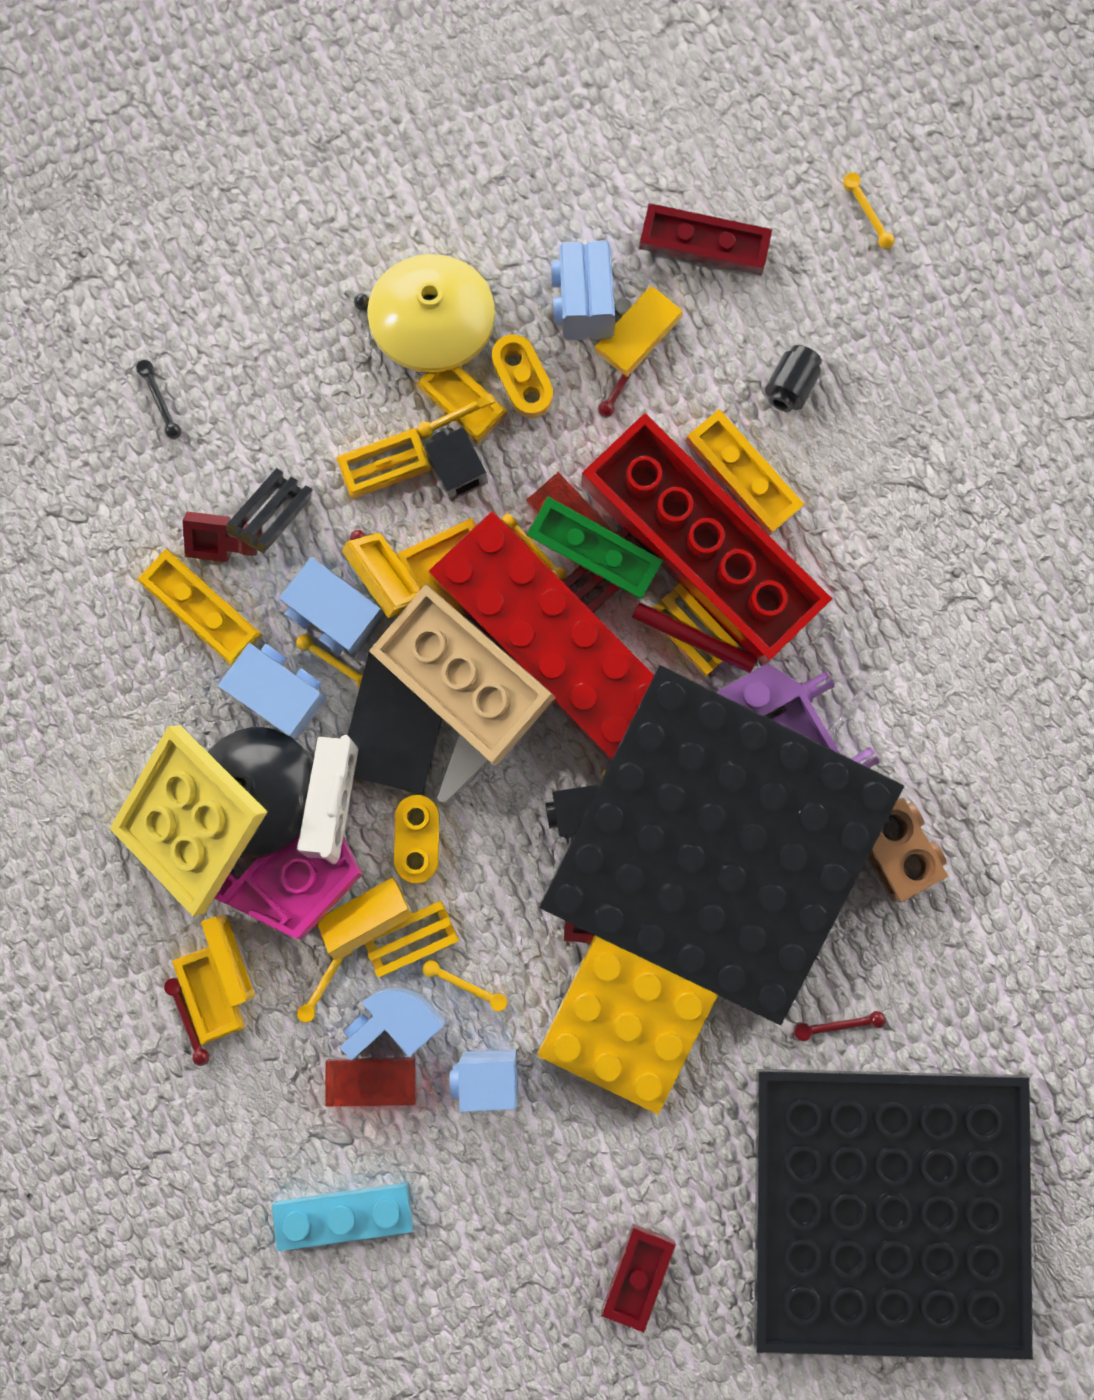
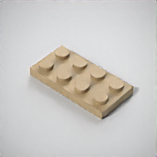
(462, 675)

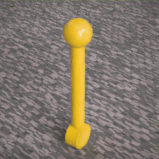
(851, 184)
(426, 429)
(513, 525)
(305, 642)
(497, 1001)
(307, 1011)

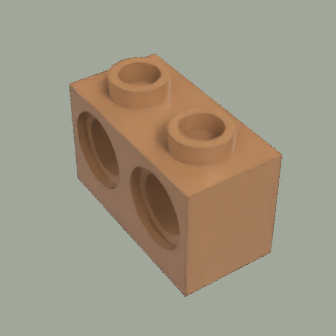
(889, 856)

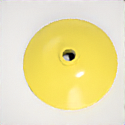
(435, 332)

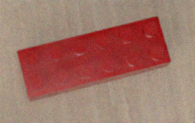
(704, 539)
(545, 630)

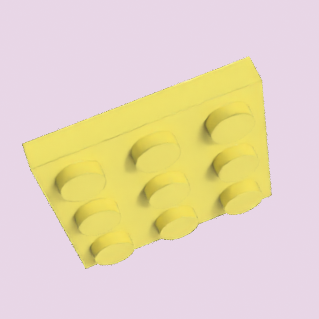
(187, 820)

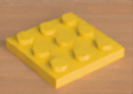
(626, 1025)

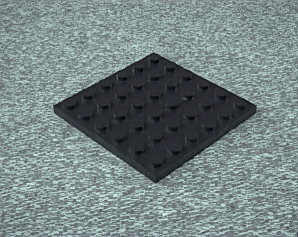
(720, 845)
(893, 1214)

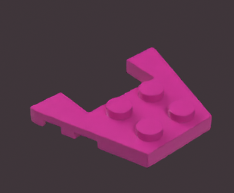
(291, 889)

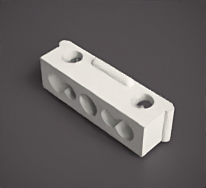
(328, 798)

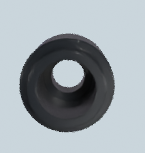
(793, 378)

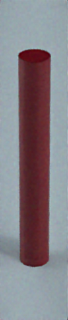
(694, 637)

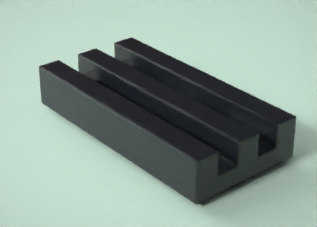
(253, 504)

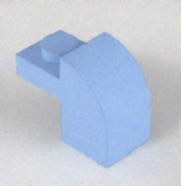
(399, 1011)

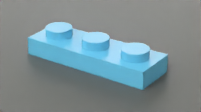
(342, 1216)

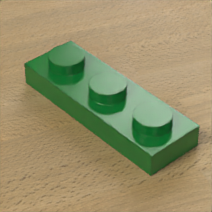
(594, 548)

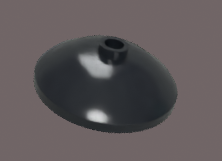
(275, 776)

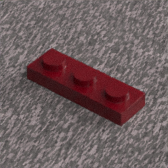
(705, 239)

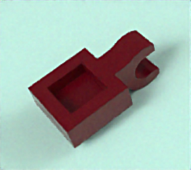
(208, 538)

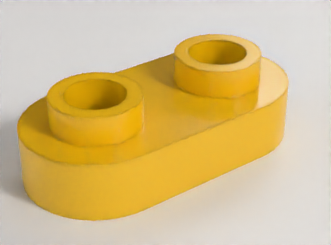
(524, 377)
(417, 838)

